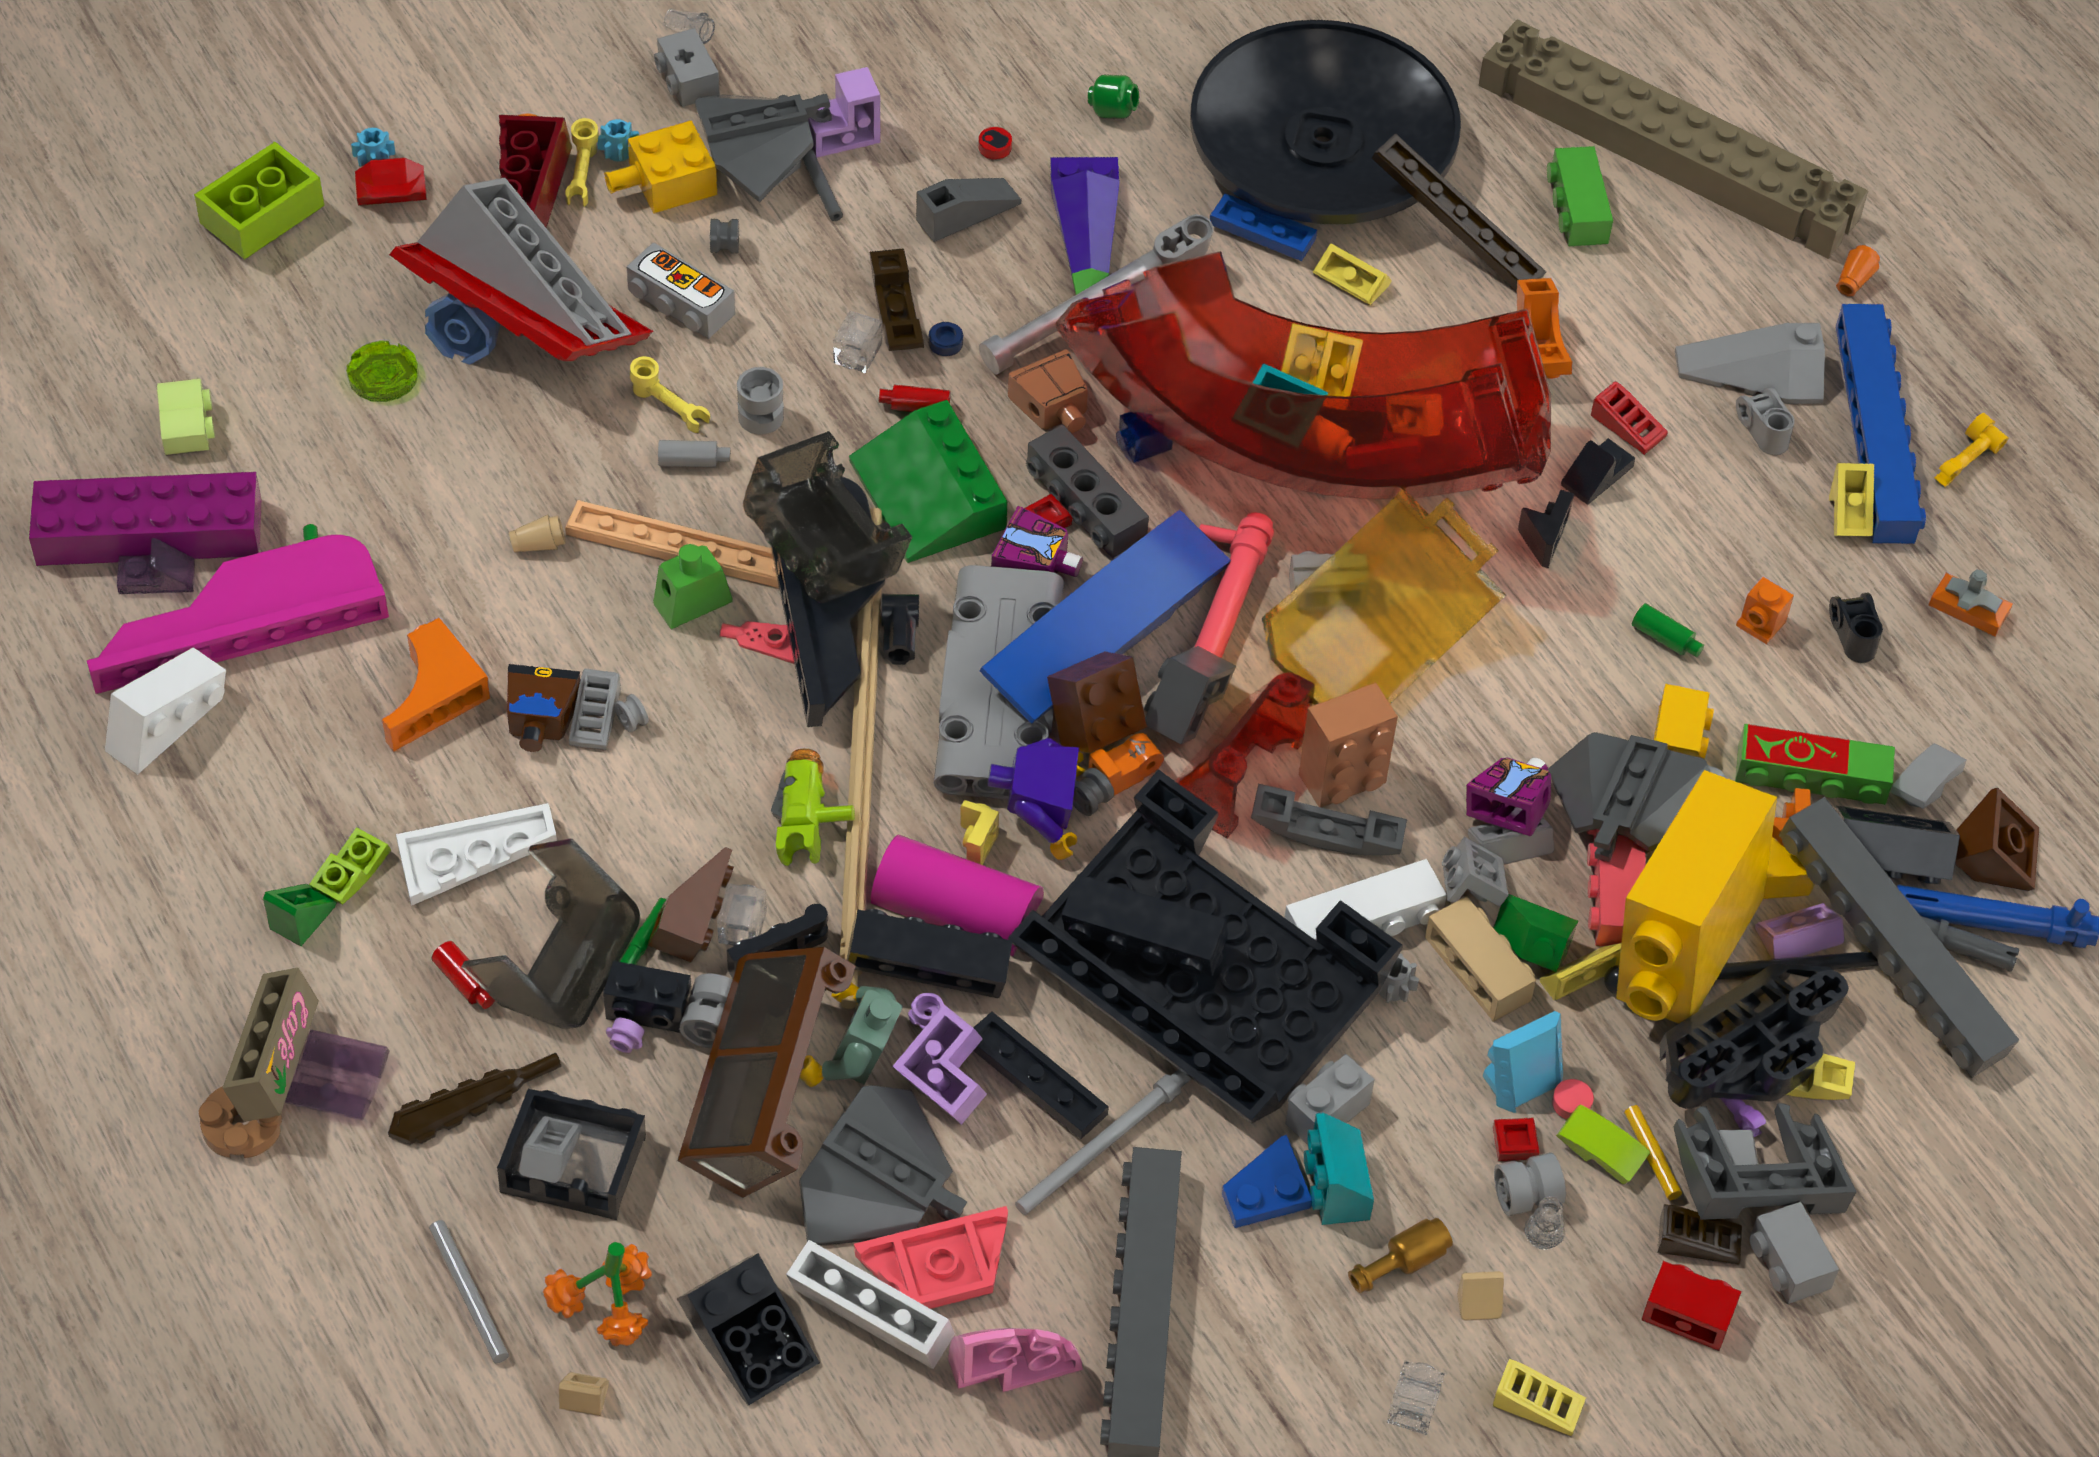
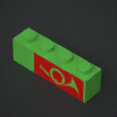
(1815, 763)

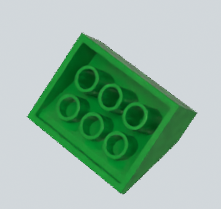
(931, 481)

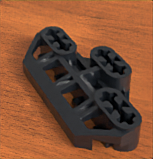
(1754, 1054)

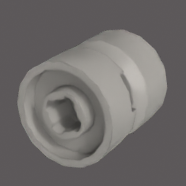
(760, 400)
(705, 1009)
(1524, 1185)

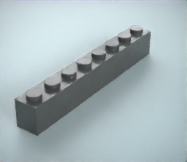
(1898, 937)
(1144, 1304)

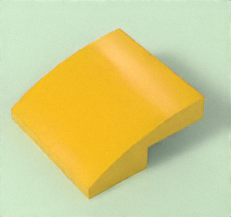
(1322, 359)

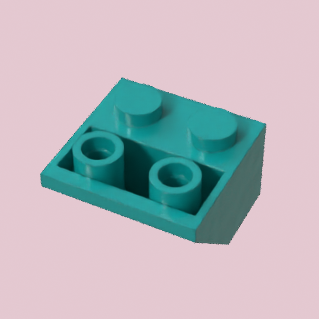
(1339, 1171)

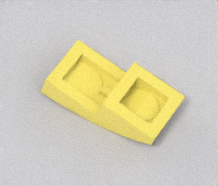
(1829, 1080)

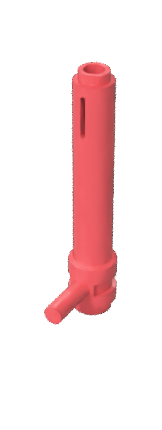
(1247, 552)

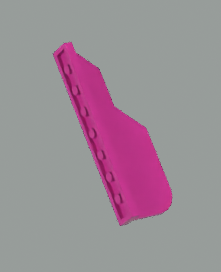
(253, 608)

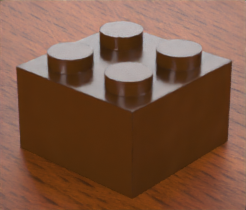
(1097, 701)

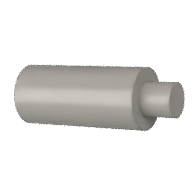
(691, 453)

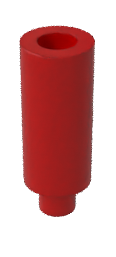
(912, 398)
(449, 960)

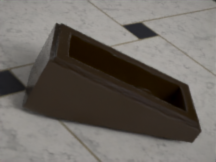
(1683, 1245)

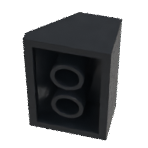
(1905, 843)

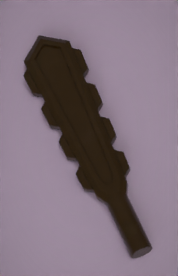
(445, 1109)

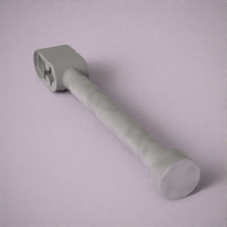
(1169, 246)

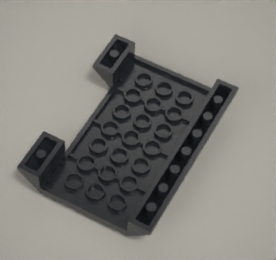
(1275, 989)

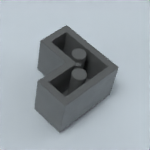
(1185, 691)

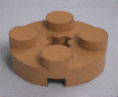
(225, 1138)

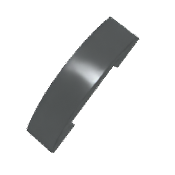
(1325, 828)

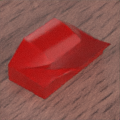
(390, 181)

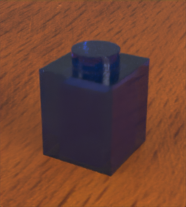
(1140, 439)

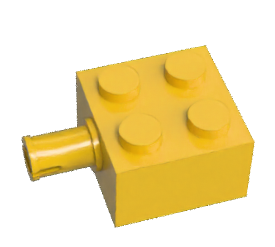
(668, 167)

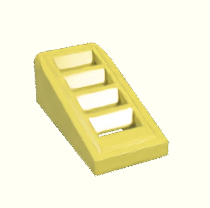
(1532, 1380)

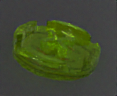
(382, 371)

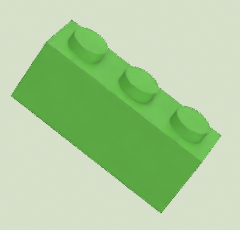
(1580, 196)

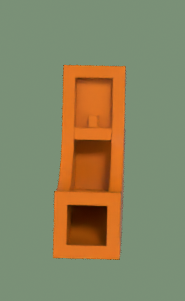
(1542, 302)

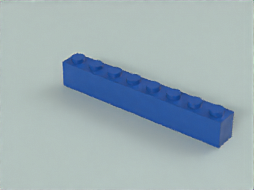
(1879, 421)

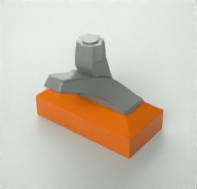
(1971, 602)

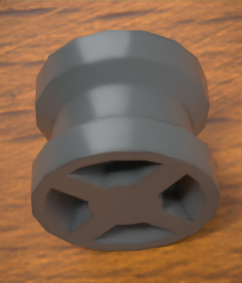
(724, 235)
(1092, 791)

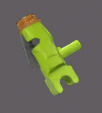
(800, 807)

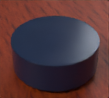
(945, 339)

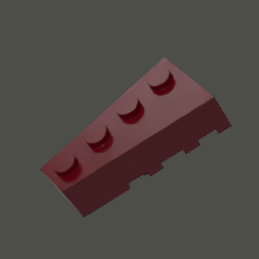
(534, 158)

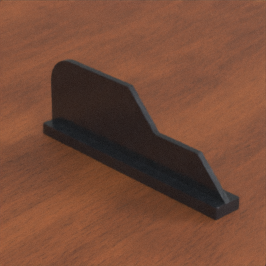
(822, 634)

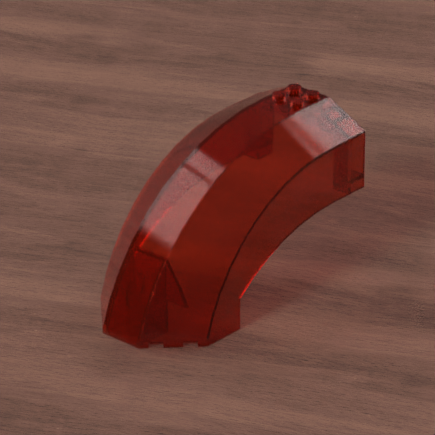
(1423, 411)

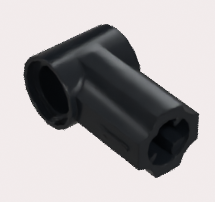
(899, 621)

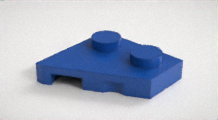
(1267, 1187)

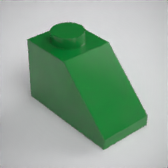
(1535, 931)

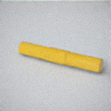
(1656, 1157)

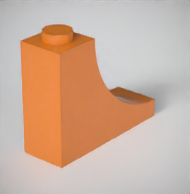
(445, 685)

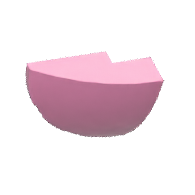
(1012, 1356)

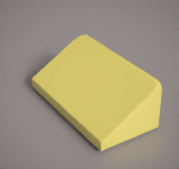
(1351, 274)
(1581, 971)

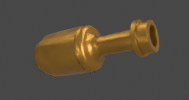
(1407, 1251)

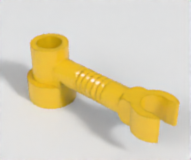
(1984, 436)

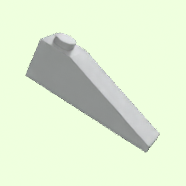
(1777, 356)

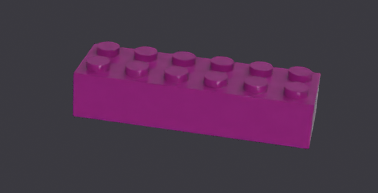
(120, 516)

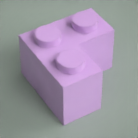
(853, 114)
(935, 1060)

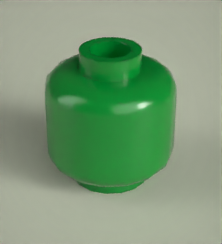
(1113, 96)

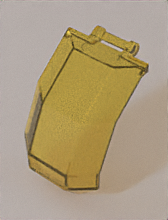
(1383, 603)

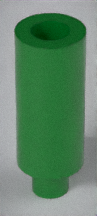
(1666, 631)

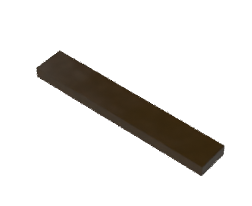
(1456, 212)

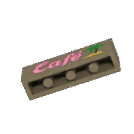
(271, 1044)

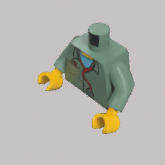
(862, 1040)

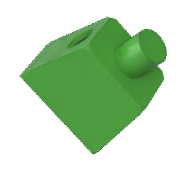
(690, 586)

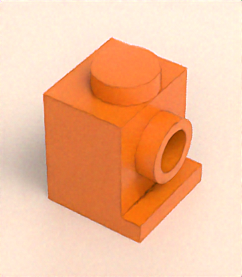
(1765, 610)

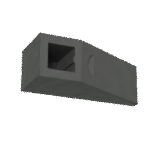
(962, 203)

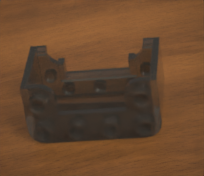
(818, 522)

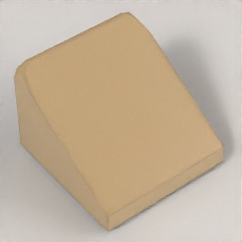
(1481, 1295)

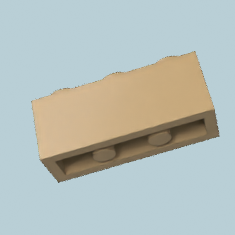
(1480, 958)

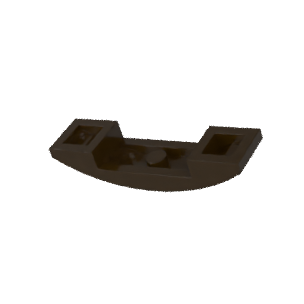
(895, 300)

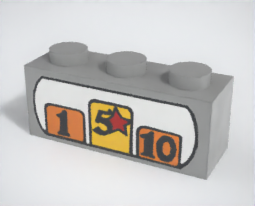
(680, 290)

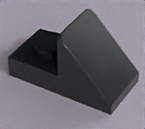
(1597, 469)
(1545, 529)

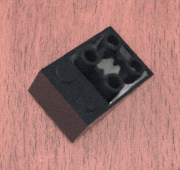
(748, 1329)

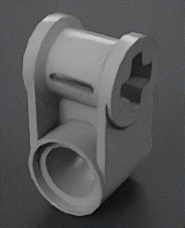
(1767, 420)

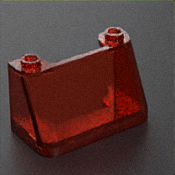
(1264, 719)

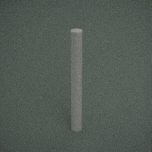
(469, 1291)

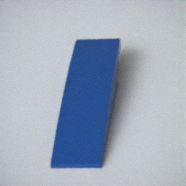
(1107, 611)

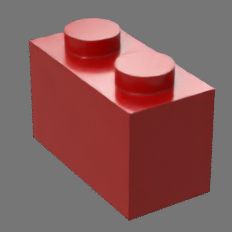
(1691, 1305)

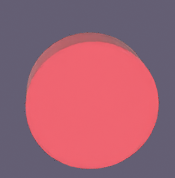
(1569, 1095)

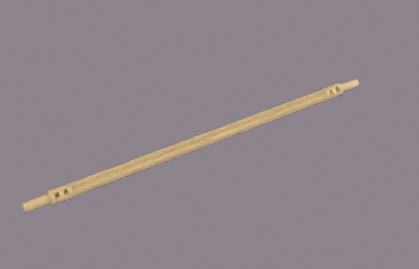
(861, 770)

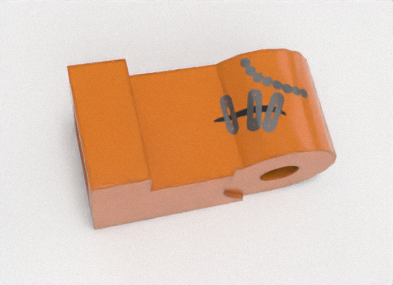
(1128, 762)

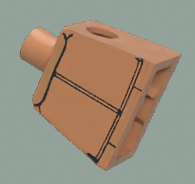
(1050, 392)

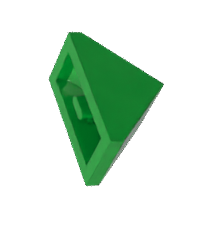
(296, 911)

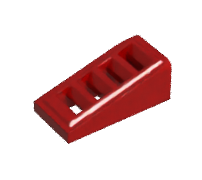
(1614, 401)

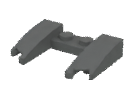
(1722, 1189)

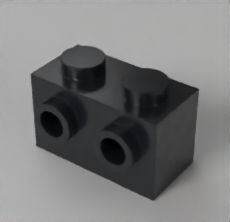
(647, 996)

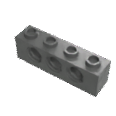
(1086, 490)

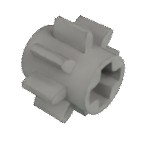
(1400, 981)

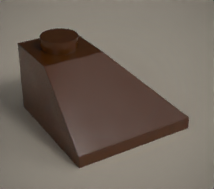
(1999, 844)

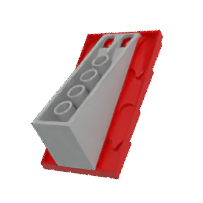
(507, 263)

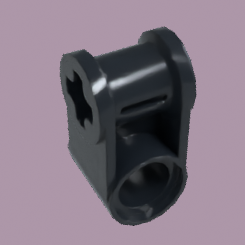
(1857, 626)

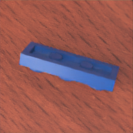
(1263, 227)

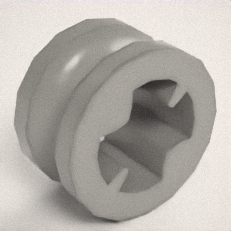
(631, 713)

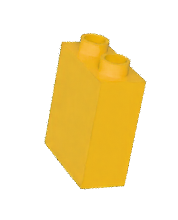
(1695, 898)

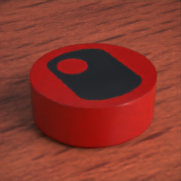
(995, 143)

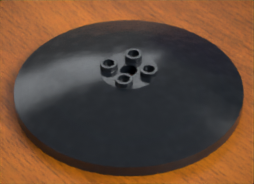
(1311, 79)

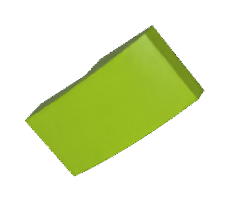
(352, 867)
(1604, 1142)

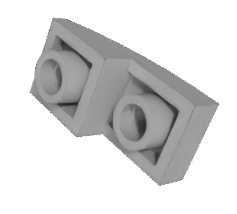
(1927, 776)

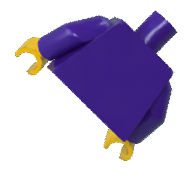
(1042, 789)

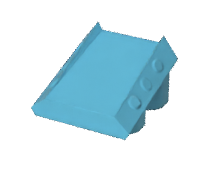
(1526, 1062)

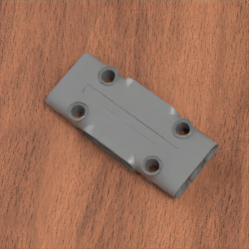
(988, 614)

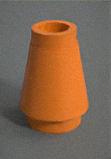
(1858, 269)

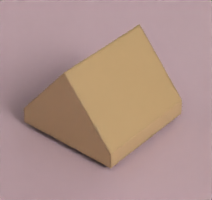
(583, 1393)

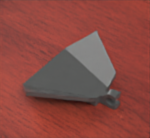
(759, 137)
(1624, 788)
(876, 1172)

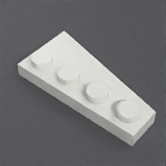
(463, 850)

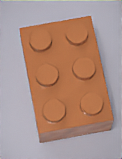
(1347, 745)

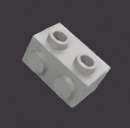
(1338, 1090)

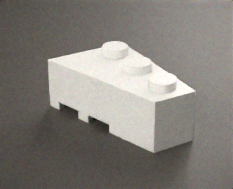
(161, 707)

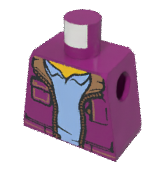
(1035, 545)
(1510, 794)

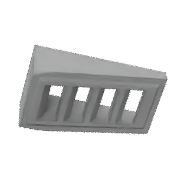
(596, 686)
(549, 1149)

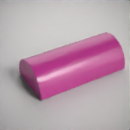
(951, 890)

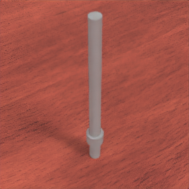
(1164, 1091)

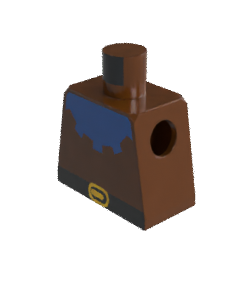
(540, 703)

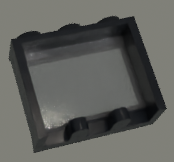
(598, 1165)

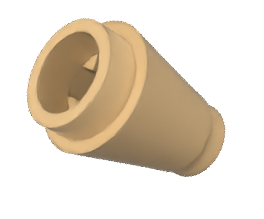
(538, 535)

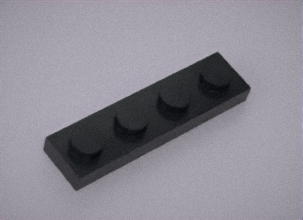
(1039, 1076)

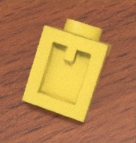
(981, 831)

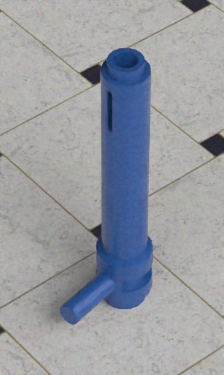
(2052, 923)

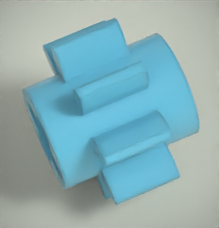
(615, 139)
(372, 145)

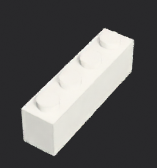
(1387, 900)
(871, 1304)

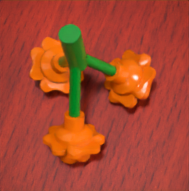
(624, 1273)

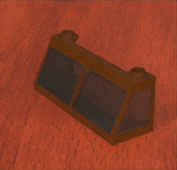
(754, 1068)

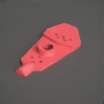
(778, 649)

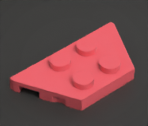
(940, 1260)

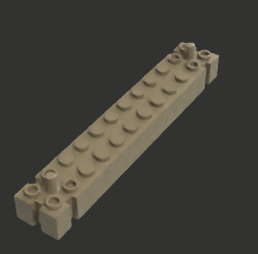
(1673, 138)

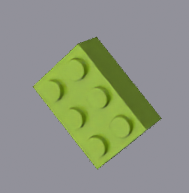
(259, 200)

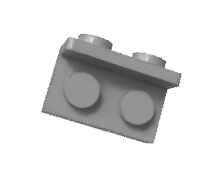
(1474, 869)

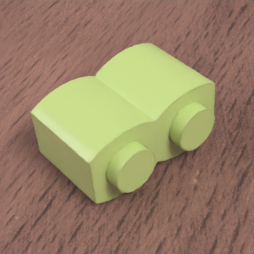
(184, 416)

